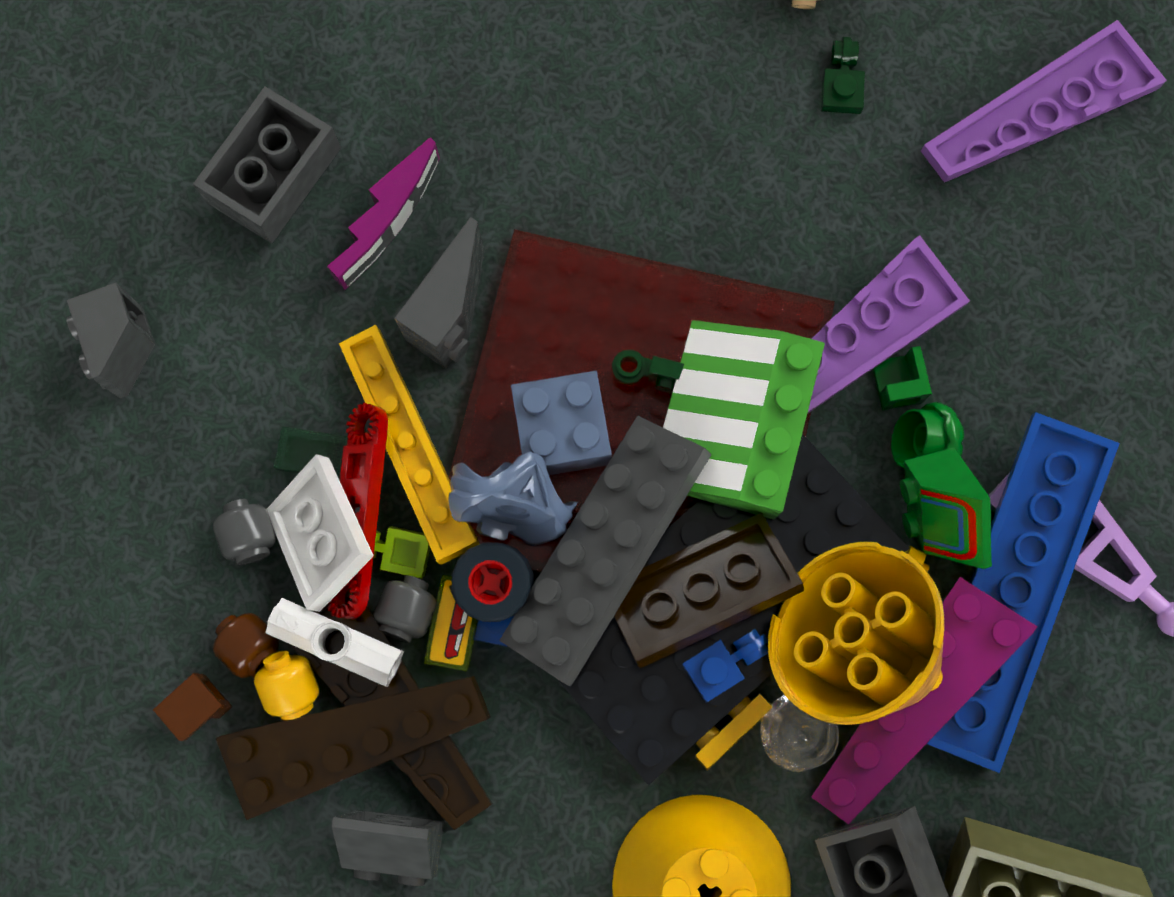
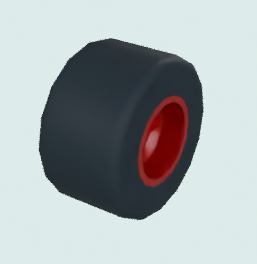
(479, 589)

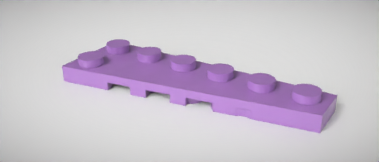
(1065, 93)

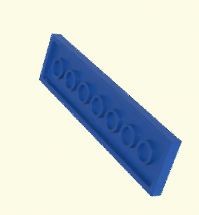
(1033, 558)

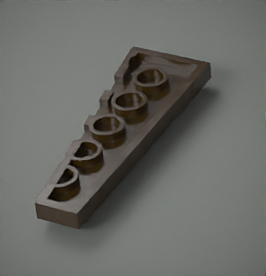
(319, 749)
(436, 768)

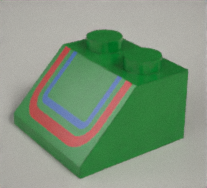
(947, 509)

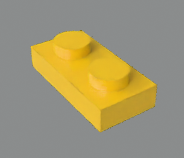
(717, 743)

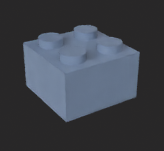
(563, 421)

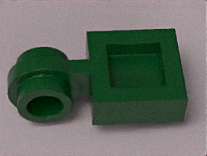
(843, 87)
(658, 370)

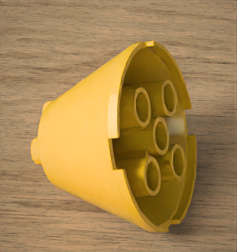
(859, 635)
(701, 843)

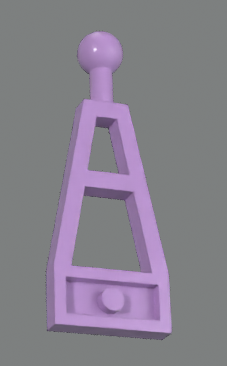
(1137, 586)

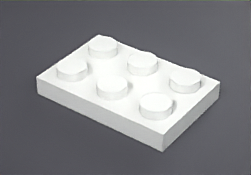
(318, 533)

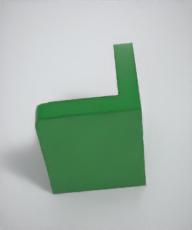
(902, 380)

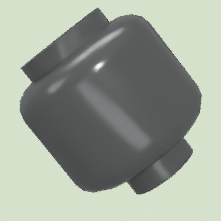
(244, 532)
(405, 609)

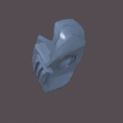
(511, 501)

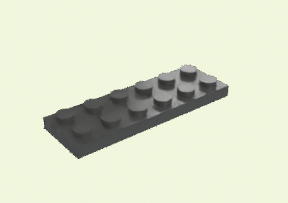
(605, 549)

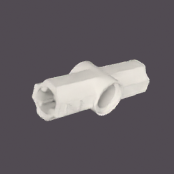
(309, 632)

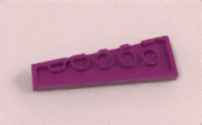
(976, 643)

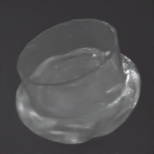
(795, 738)

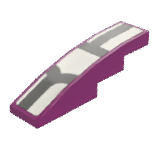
(394, 202)

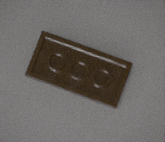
(705, 590)

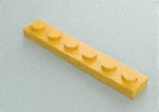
(408, 444)

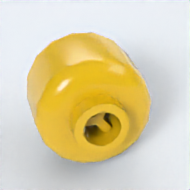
(286, 685)

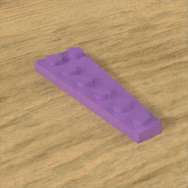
(884, 318)

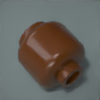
(243, 644)

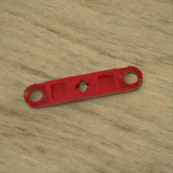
(362, 482)

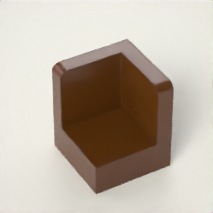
(192, 706)

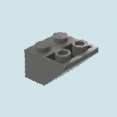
(112, 337)

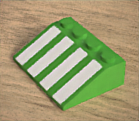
(748, 405)

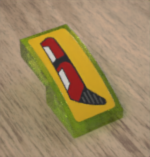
(450, 631)

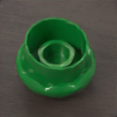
(926, 431)

